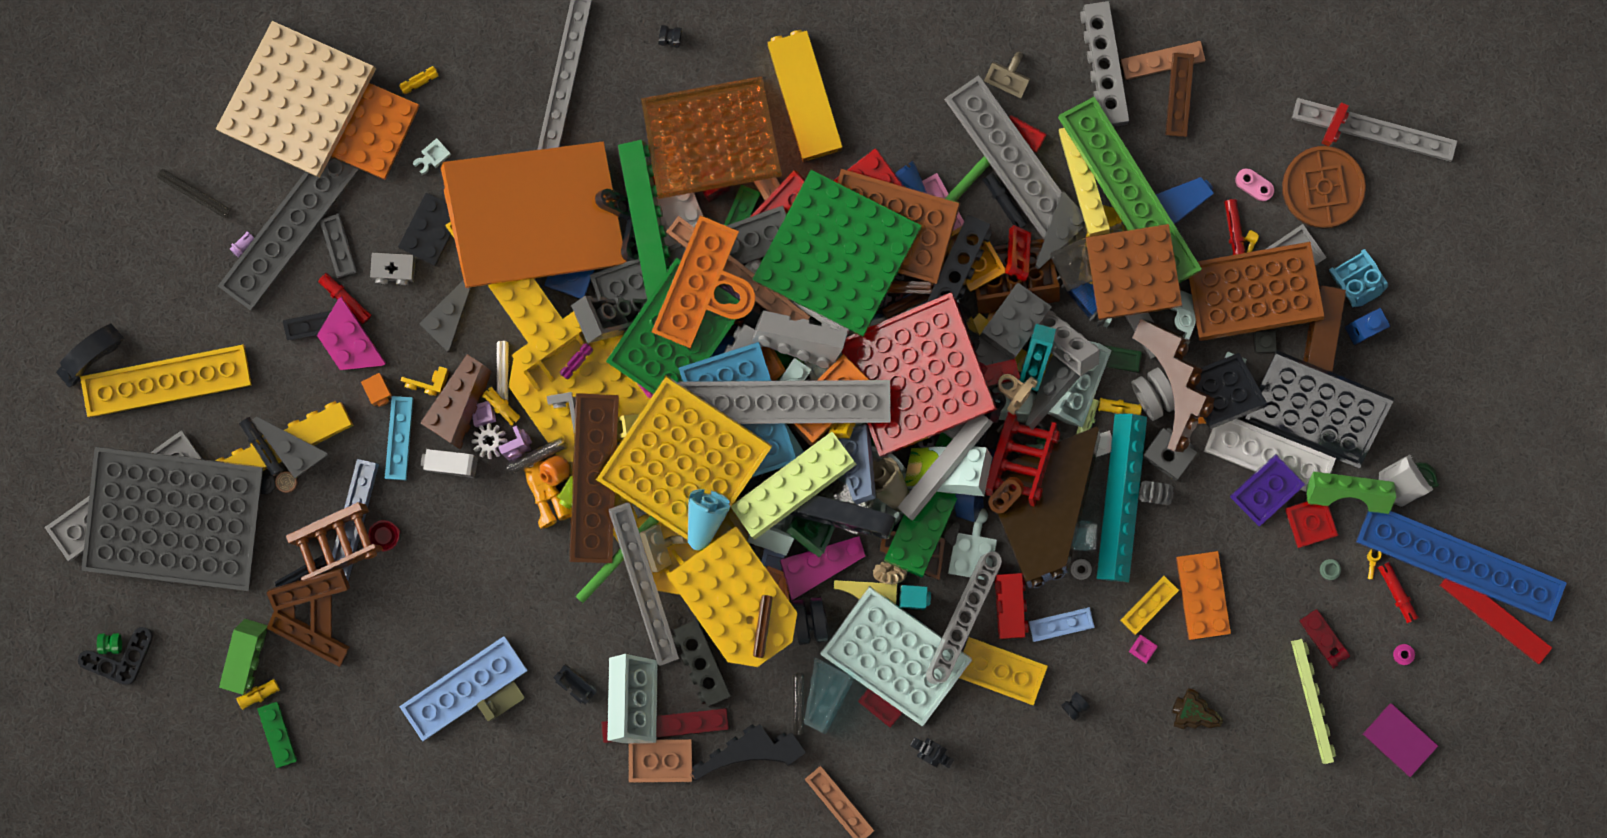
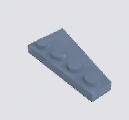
(860, 477)

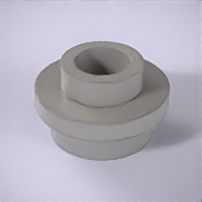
(1081, 562)

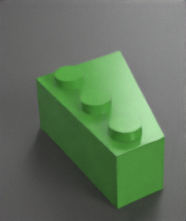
(243, 656)

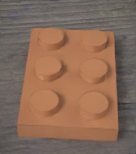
(661, 761)

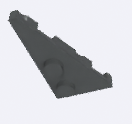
(1065, 224)
(445, 317)
(1054, 385)
(293, 452)

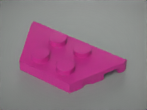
(347, 340)

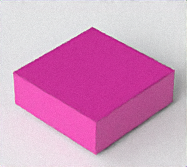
(1143, 649)

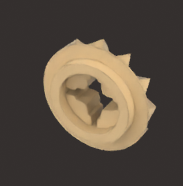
(893, 575)

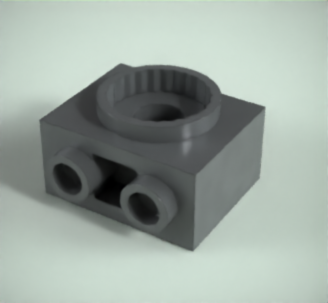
(1180, 460)

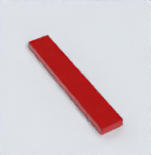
(1499, 620)

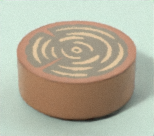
(286, 482)

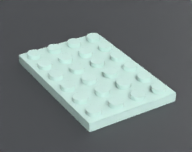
(891, 655)

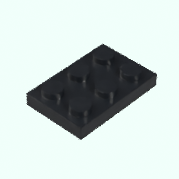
(427, 231)

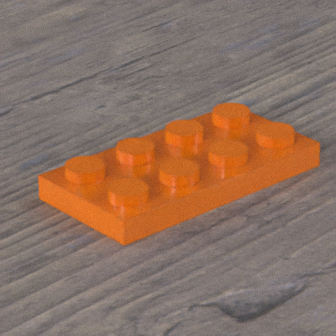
(841, 370)
(1203, 595)

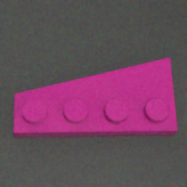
(807, 570)

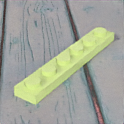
(1311, 692)

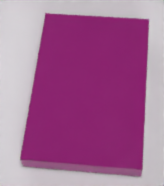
(1400, 740)

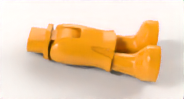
(543, 494)

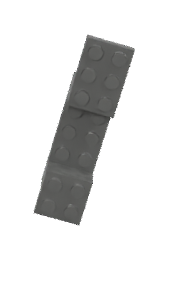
(1008, 331)

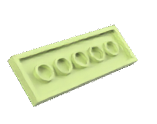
(793, 485)

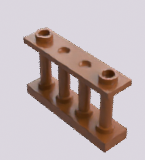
(336, 522)

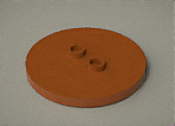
(1323, 187)

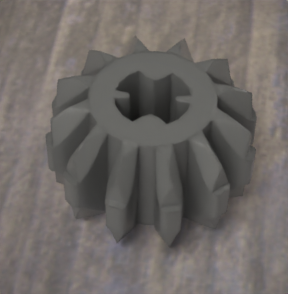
(1156, 492)

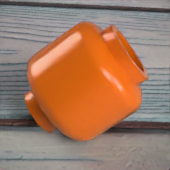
(555, 470)

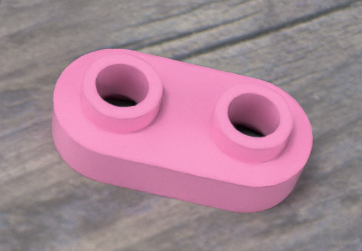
(1254, 185)

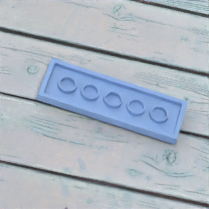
(463, 688)

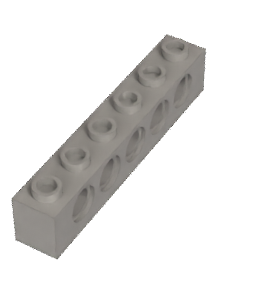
(1101, 13)

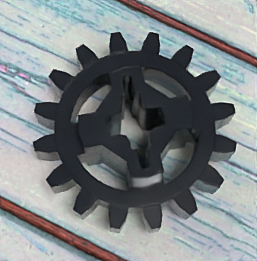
(931, 752)

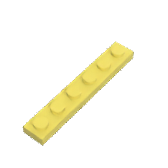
(1085, 188)

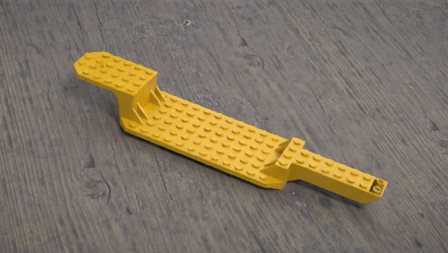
(717, 583)

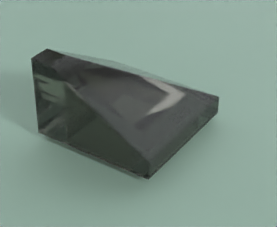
(950, 532)

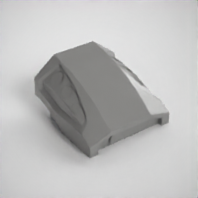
(1407, 480)

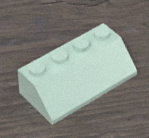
(632, 699)

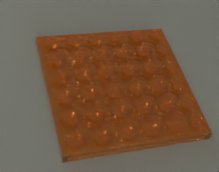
(710, 137)

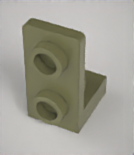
(500, 701)

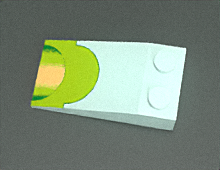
(967, 478)

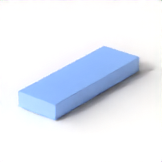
(1061, 624)

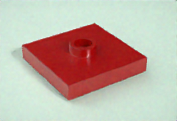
(1310, 523)

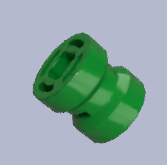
(109, 643)

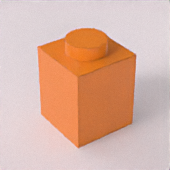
(377, 390)

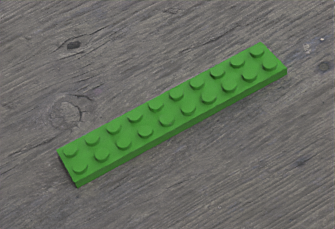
(1122, 178)

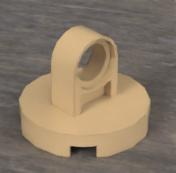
(1019, 392)

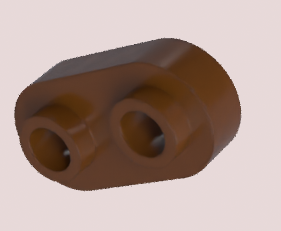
(1007, 493)

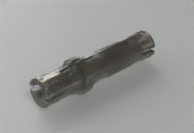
(529, 459)

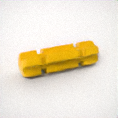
(418, 80)

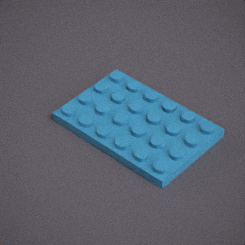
(746, 365)

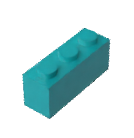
(1037, 354)
(914, 597)

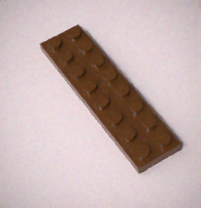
(593, 446)

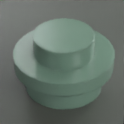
(1330, 569)

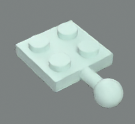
(970, 548)

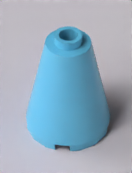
(705, 517)

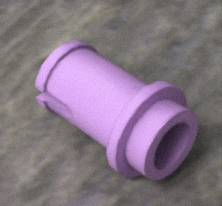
(241, 245)

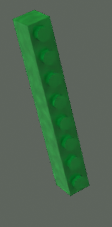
(645, 213)

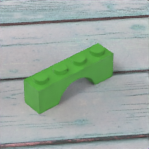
(1327, 488)

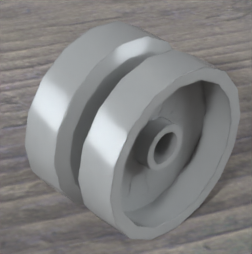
(1154, 393)

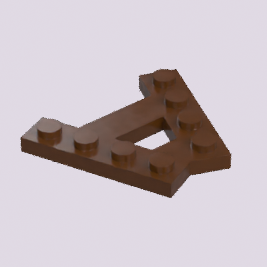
(318, 636)

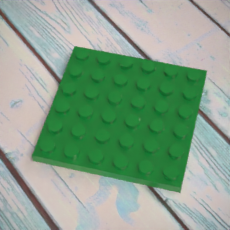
(837, 253)

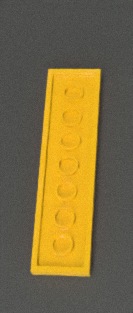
(165, 381)

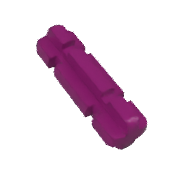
(576, 361)

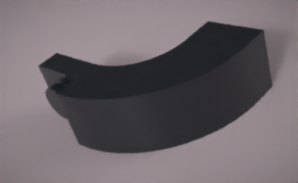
(88, 352)

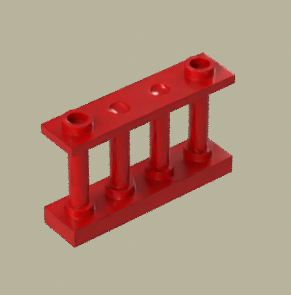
(1007, 445)

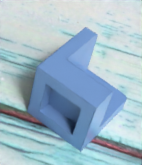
(772, 559)

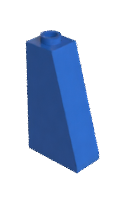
(1185, 198)

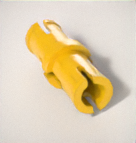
(501, 405)
(1119, 407)
(258, 694)

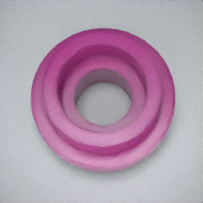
(1397, 654)

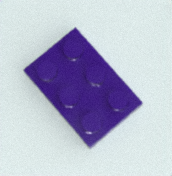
(1267, 490)

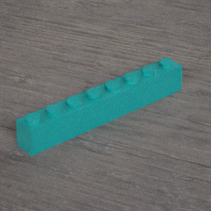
(1121, 497)

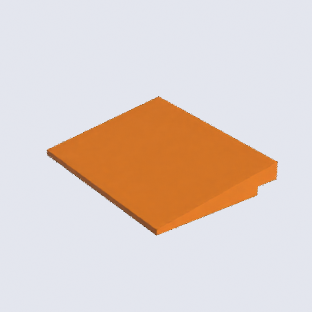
(531, 214)

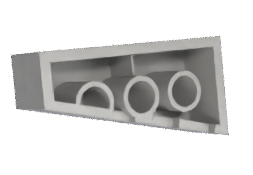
(800, 338)

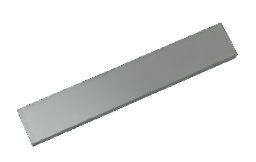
(944, 466)

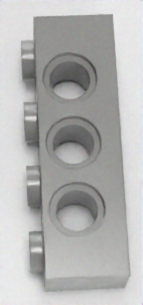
(1071, 346)

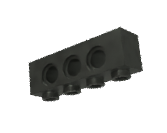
(693, 631)

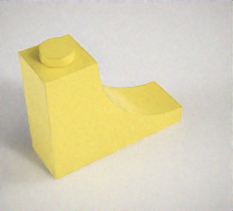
(859, 588)

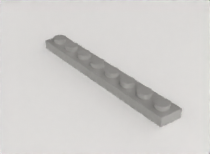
(565, 74)
(1377, 130)
(643, 583)

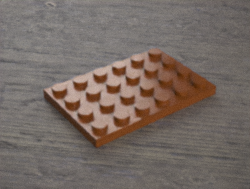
(932, 212)
(1256, 291)

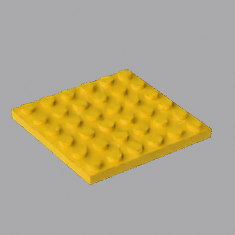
(681, 448)

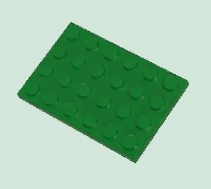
(651, 357)

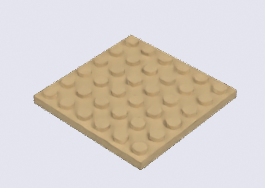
(296, 99)

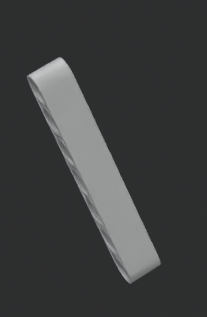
(956, 624)

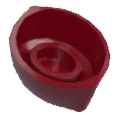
(384, 534)

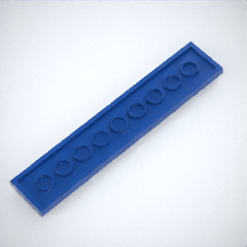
(1462, 563)

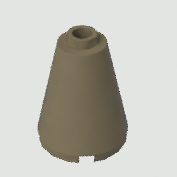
(889, 483)

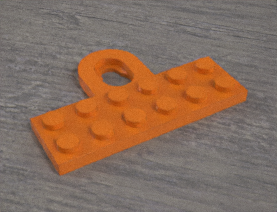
(696, 282)

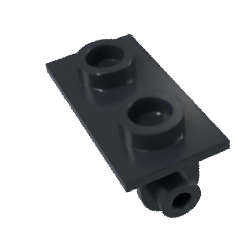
(581, 689)

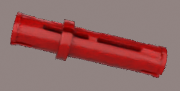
(1236, 239)
(338, 291)
(1398, 592)

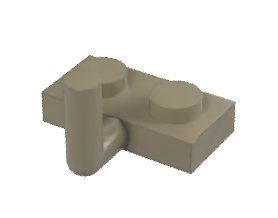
(1007, 78)
(656, 547)

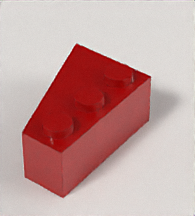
(1010, 606)

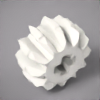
(482, 439)

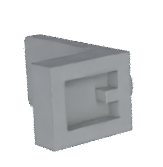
(560, 401)

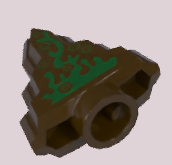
(1194, 712)

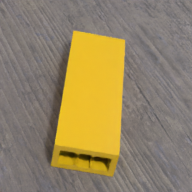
(804, 95)

